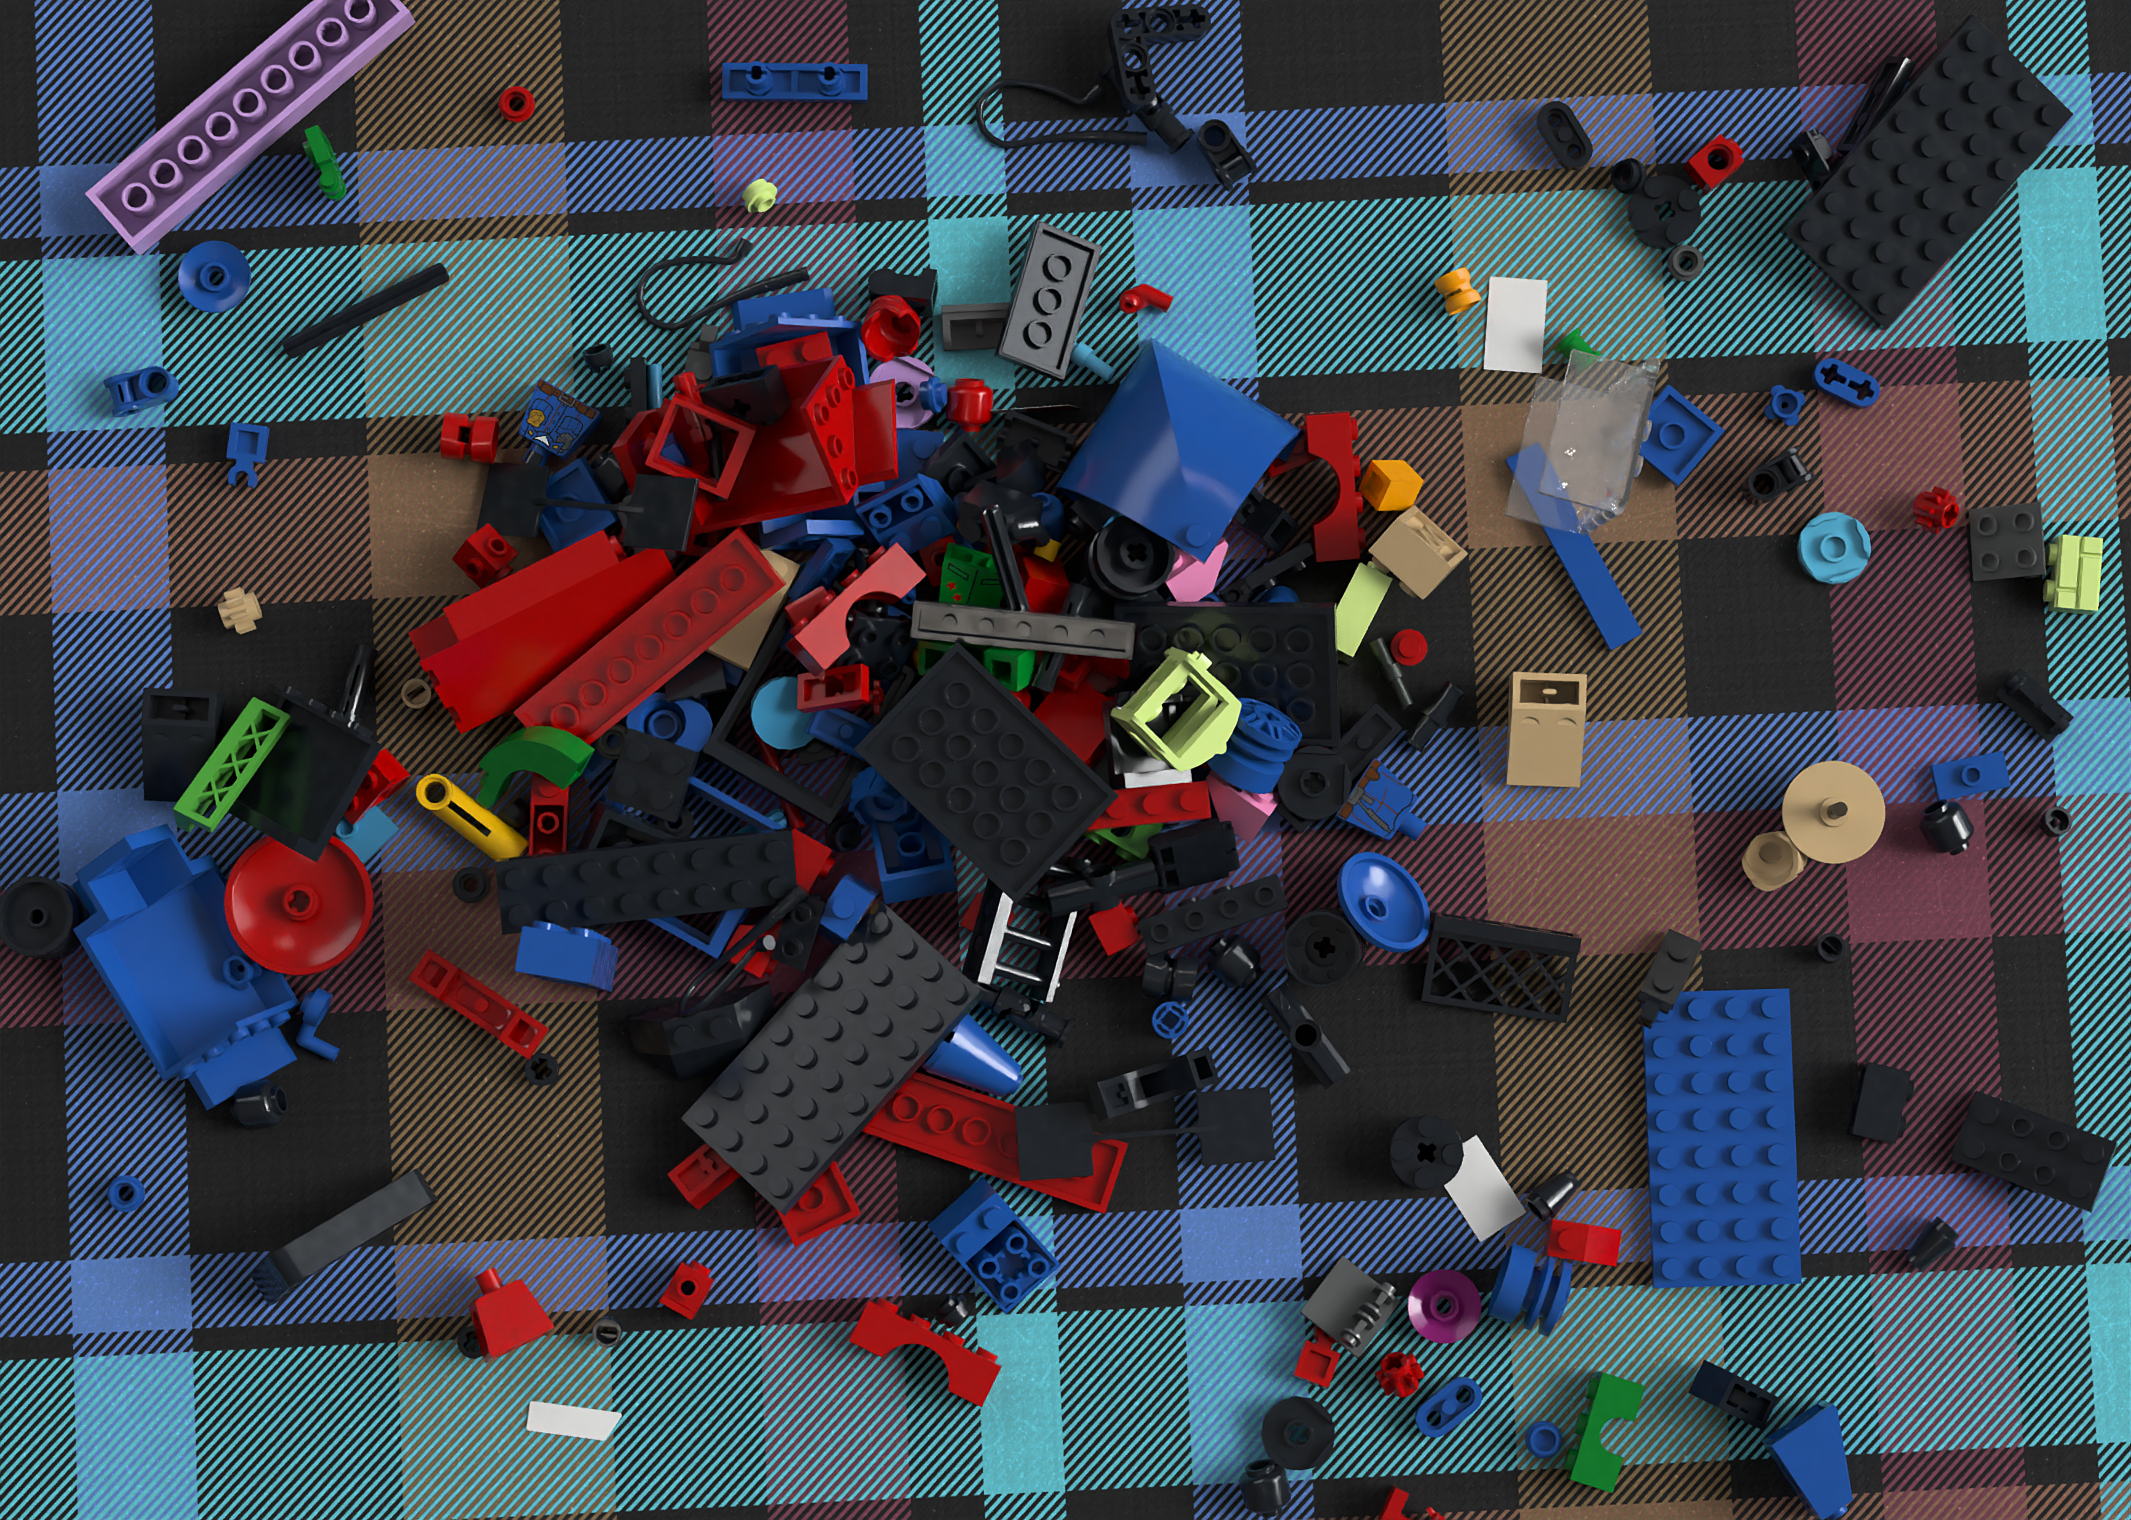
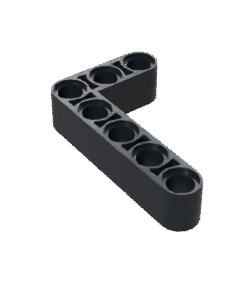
(341, 1235)

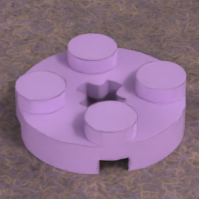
(910, 372)

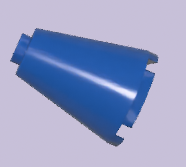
(974, 1060)

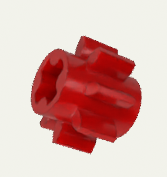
(1935, 510)
(1399, 1374)

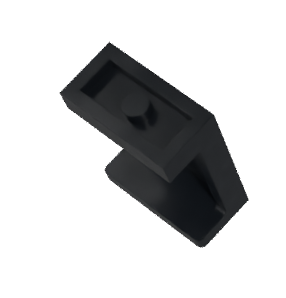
(1127, 762)

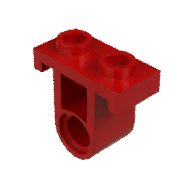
(380, 783)

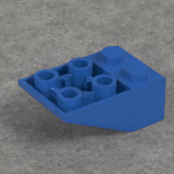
(993, 1245)

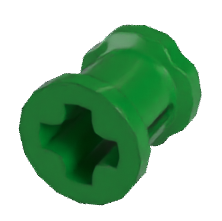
(1574, 341)

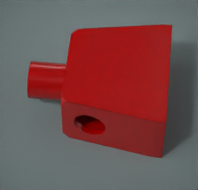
(506, 1316)

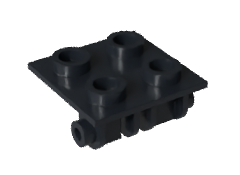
(877, 642)

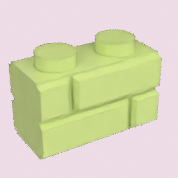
(2074, 574)

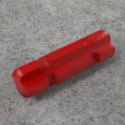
(700, 431)

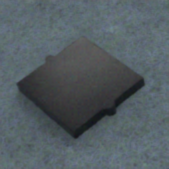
(699, 678)

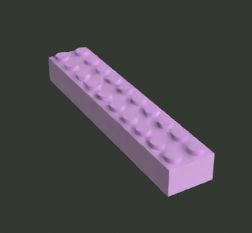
(244, 114)

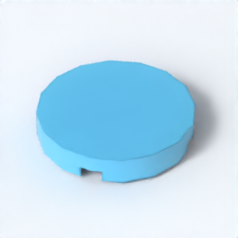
(1833, 548)

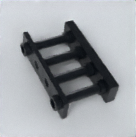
(993, 928)

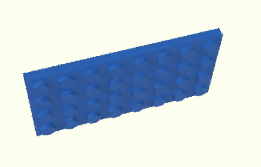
(1722, 1141)

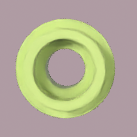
(759, 196)

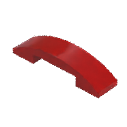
(479, 1003)

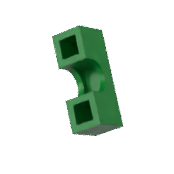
(1010, 666)
(1609, 1399)

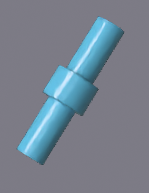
(1083, 356)

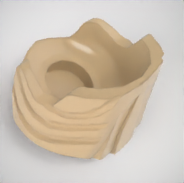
(1772, 861)

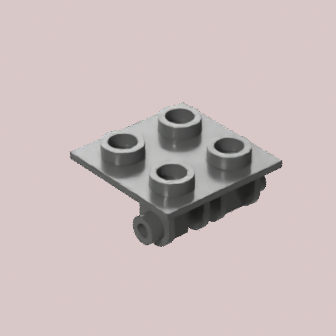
(2007, 542)
(1350, 1306)

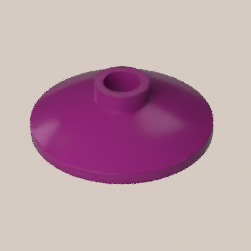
(1463, 1311)

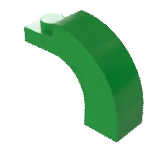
(538, 749)

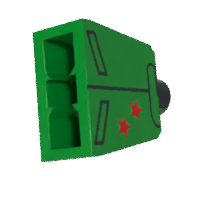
(969, 577)

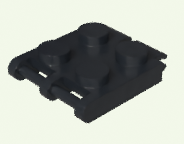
(1194, 855)

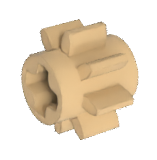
(240, 610)

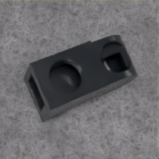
(917, 291)

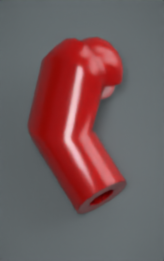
(1142, 297)

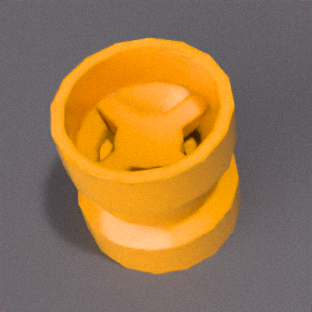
(1457, 291)

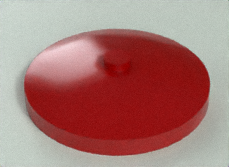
(298, 911)

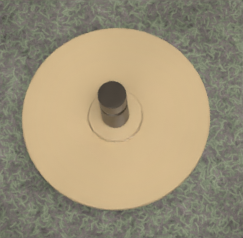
(1833, 812)

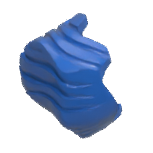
(875, 798)

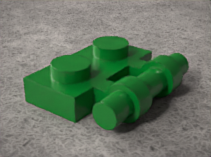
(322, 156)

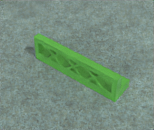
(225, 761)

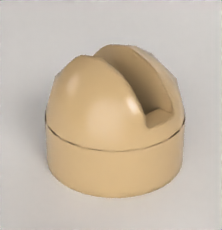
(420, 699)

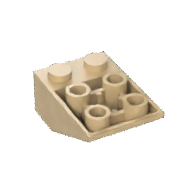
(1545, 729)

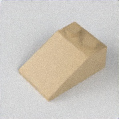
(1416, 553)
(746, 639)

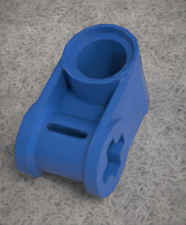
(134, 392)

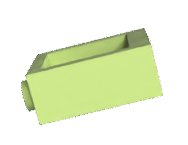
(1359, 607)

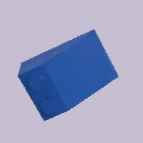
(912, 858)

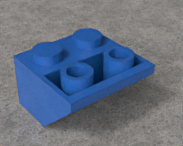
(909, 514)

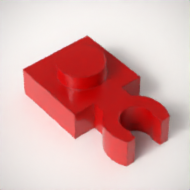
(1317, 1360)

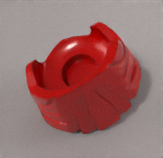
(890, 328)

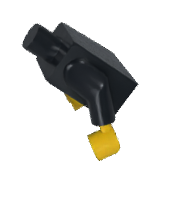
(1020, 514)

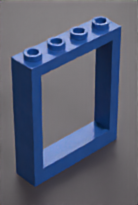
(729, 919)

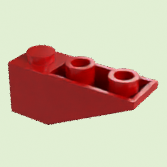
(548, 816)

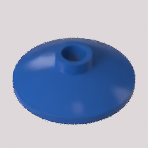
(200, 266)

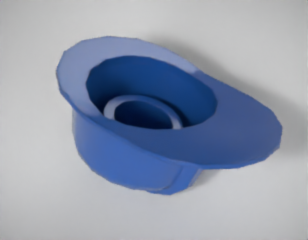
(678, 722)

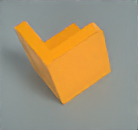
(1390, 485)

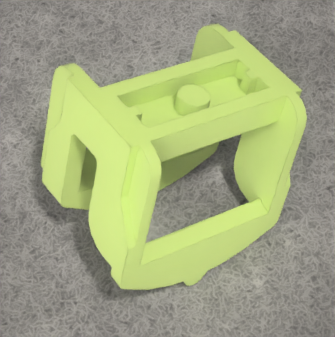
(1201, 728)

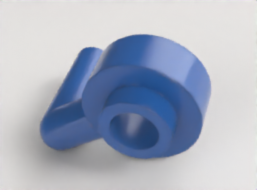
(314, 1008)

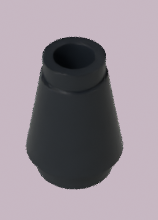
(1552, 1195)
(1932, 1243)

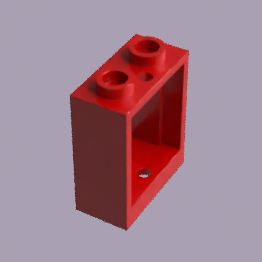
(656, 441)

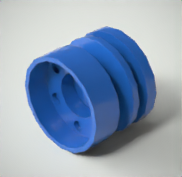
(1257, 748)
(1530, 1290)

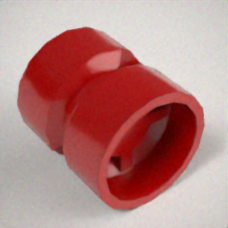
(482, 438)

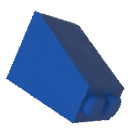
(1814, 1460)

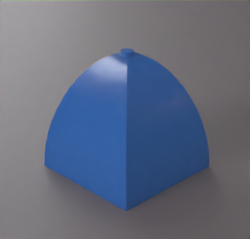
(1177, 451)

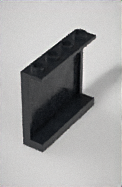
(306, 775)

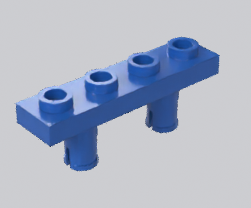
(795, 82)

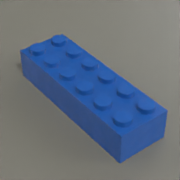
(566, 956)

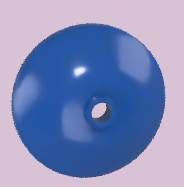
(1383, 902)

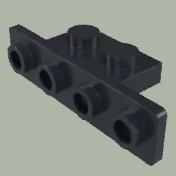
(1214, 914)

